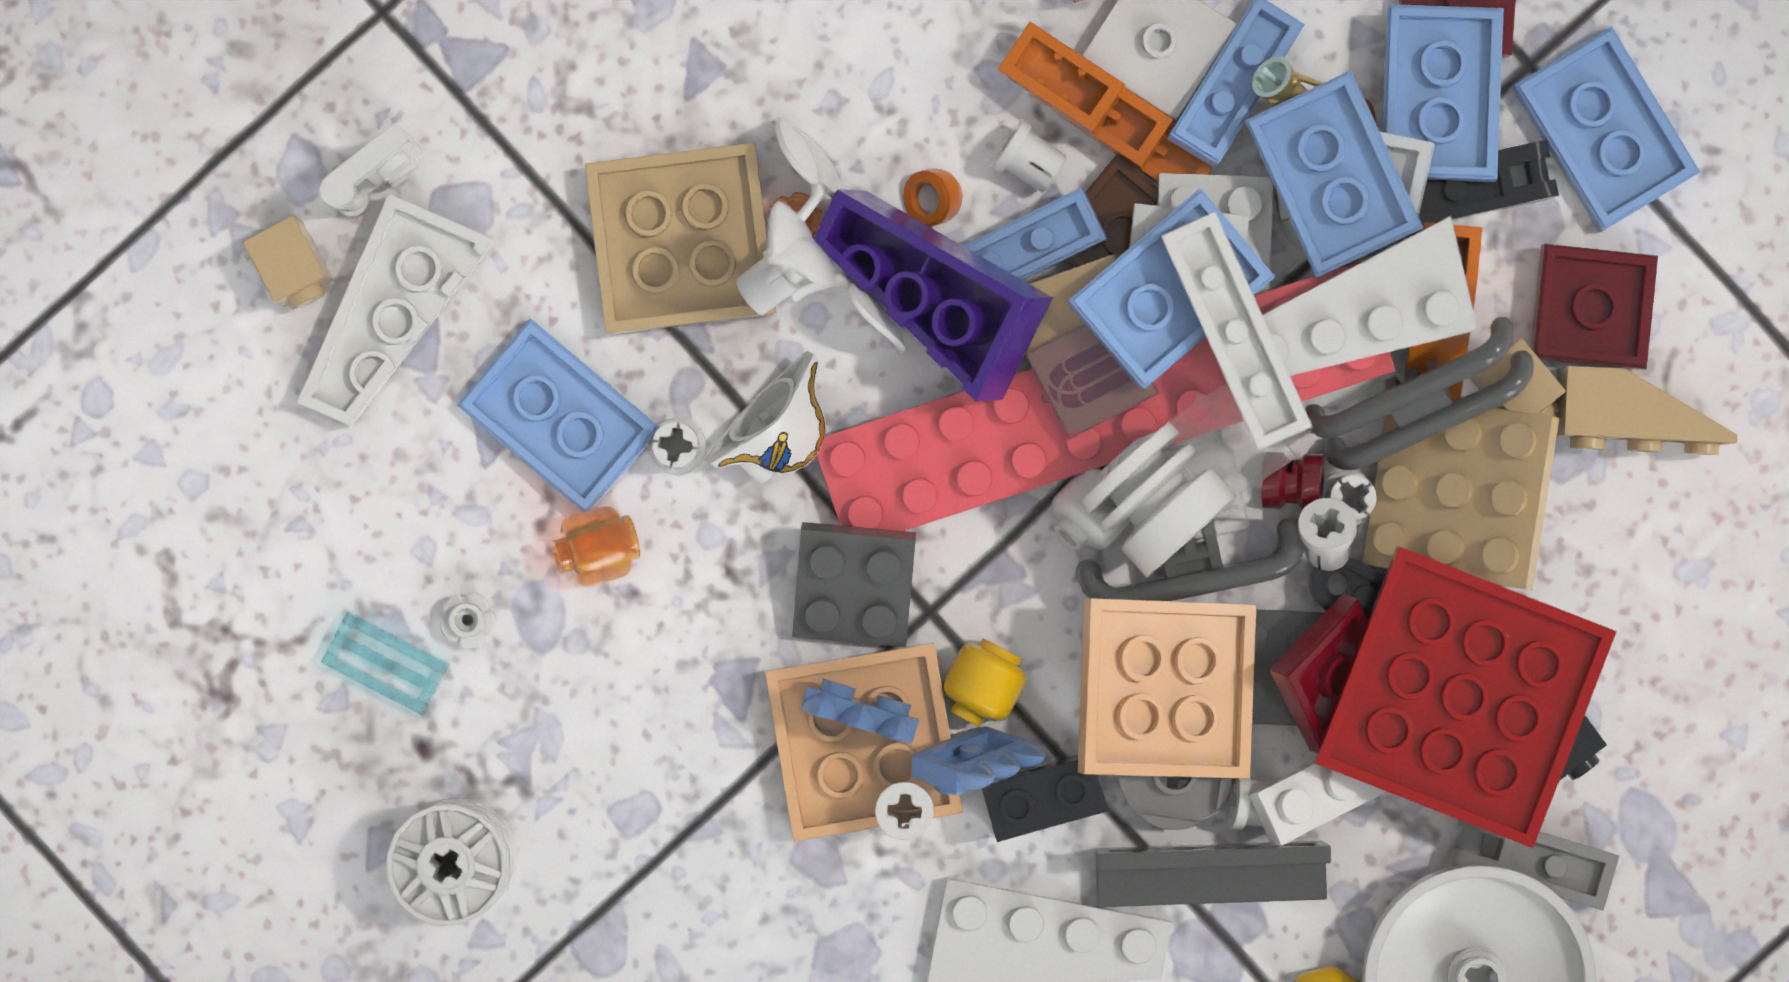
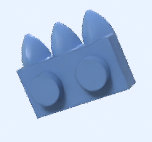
(837, 703)
(974, 760)

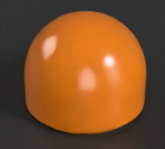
(948, 192)

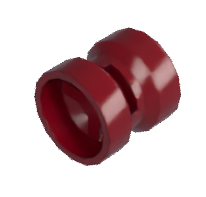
(1295, 482)

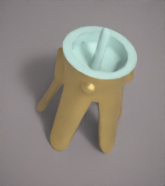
(1279, 82)

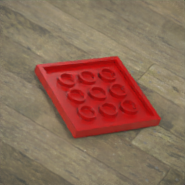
(1464, 697)

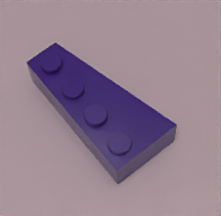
(951, 299)

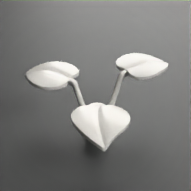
(795, 254)

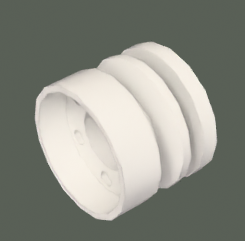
(1157, 498)
(485, 853)

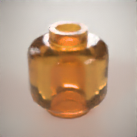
(596, 546)

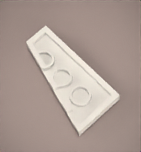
(394, 296)
(1379, 306)
(1030, 937)

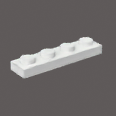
(1236, 331)

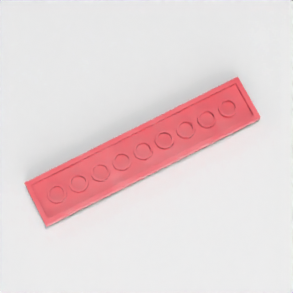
(975, 453)

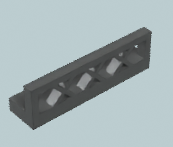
(1211, 873)

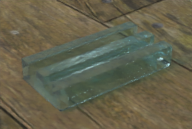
(428, 685)

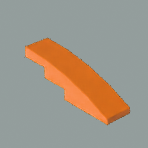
(1097, 104)

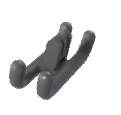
(1423, 402)
(1199, 570)

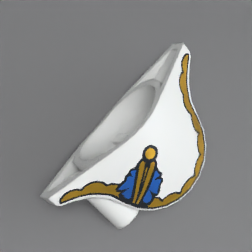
(778, 428)

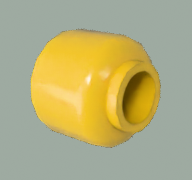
(984, 682)

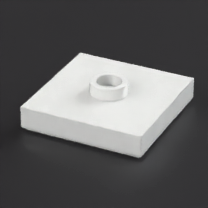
(1160, 48)

